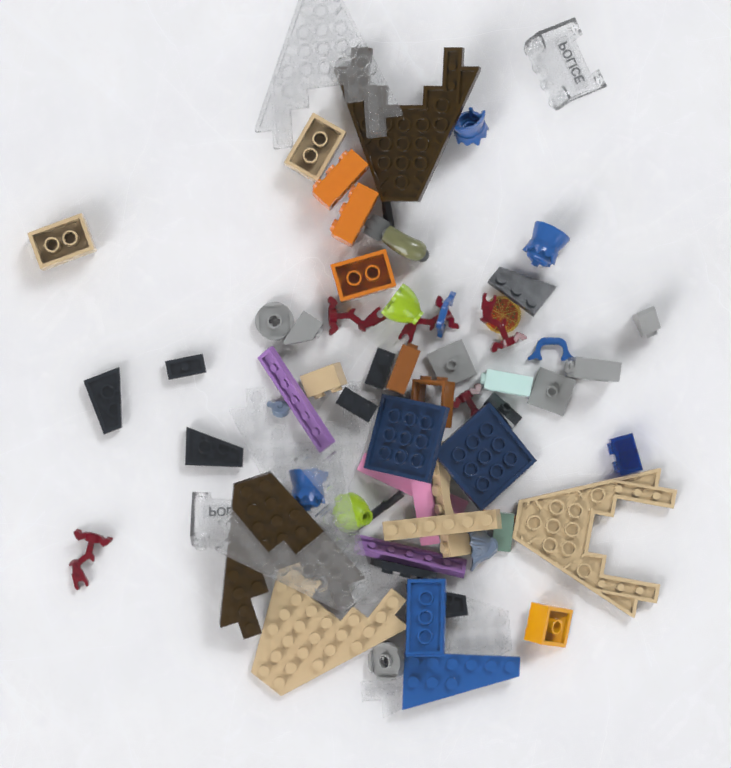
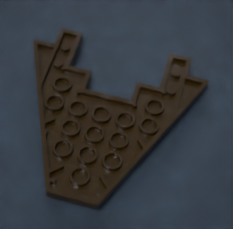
(416, 140)
(272, 518)

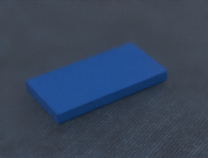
(426, 617)

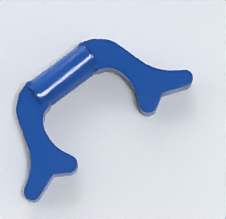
(442, 314)
(550, 341)

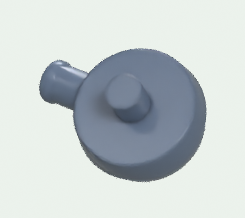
(279, 408)

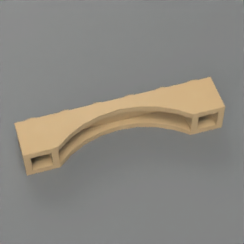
(442, 525)
(451, 544)

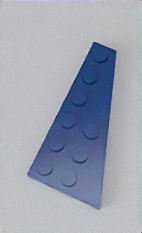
(441, 677)

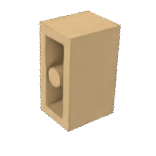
(324, 380)

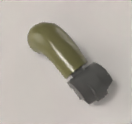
(404, 245)

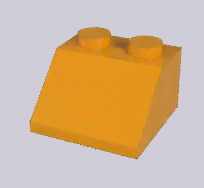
(548, 625)

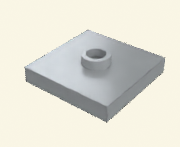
(452, 362)
(551, 391)

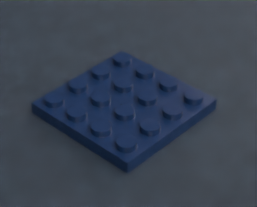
(406, 438)
(484, 456)

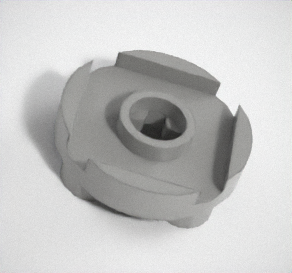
(281, 312)
(394, 656)

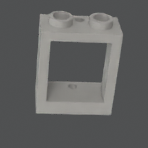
(593, 369)

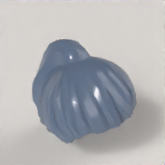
(482, 547)

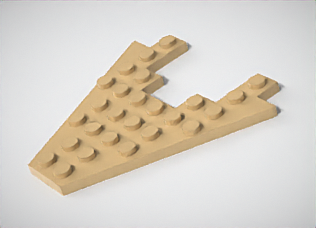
(307, 640)

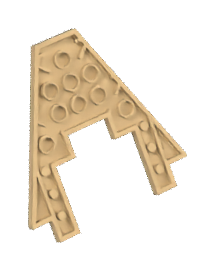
(561, 525)

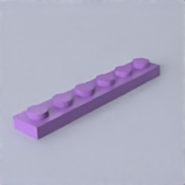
(296, 399)
(413, 556)

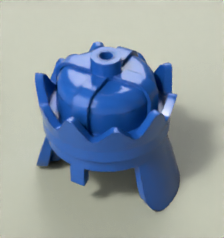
(471, 127)
(545, 244)
(304, 490)

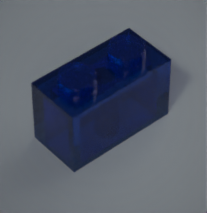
(624, 454)

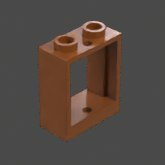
(403, 368)
(447, 397)

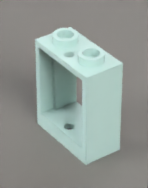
(506, 382)

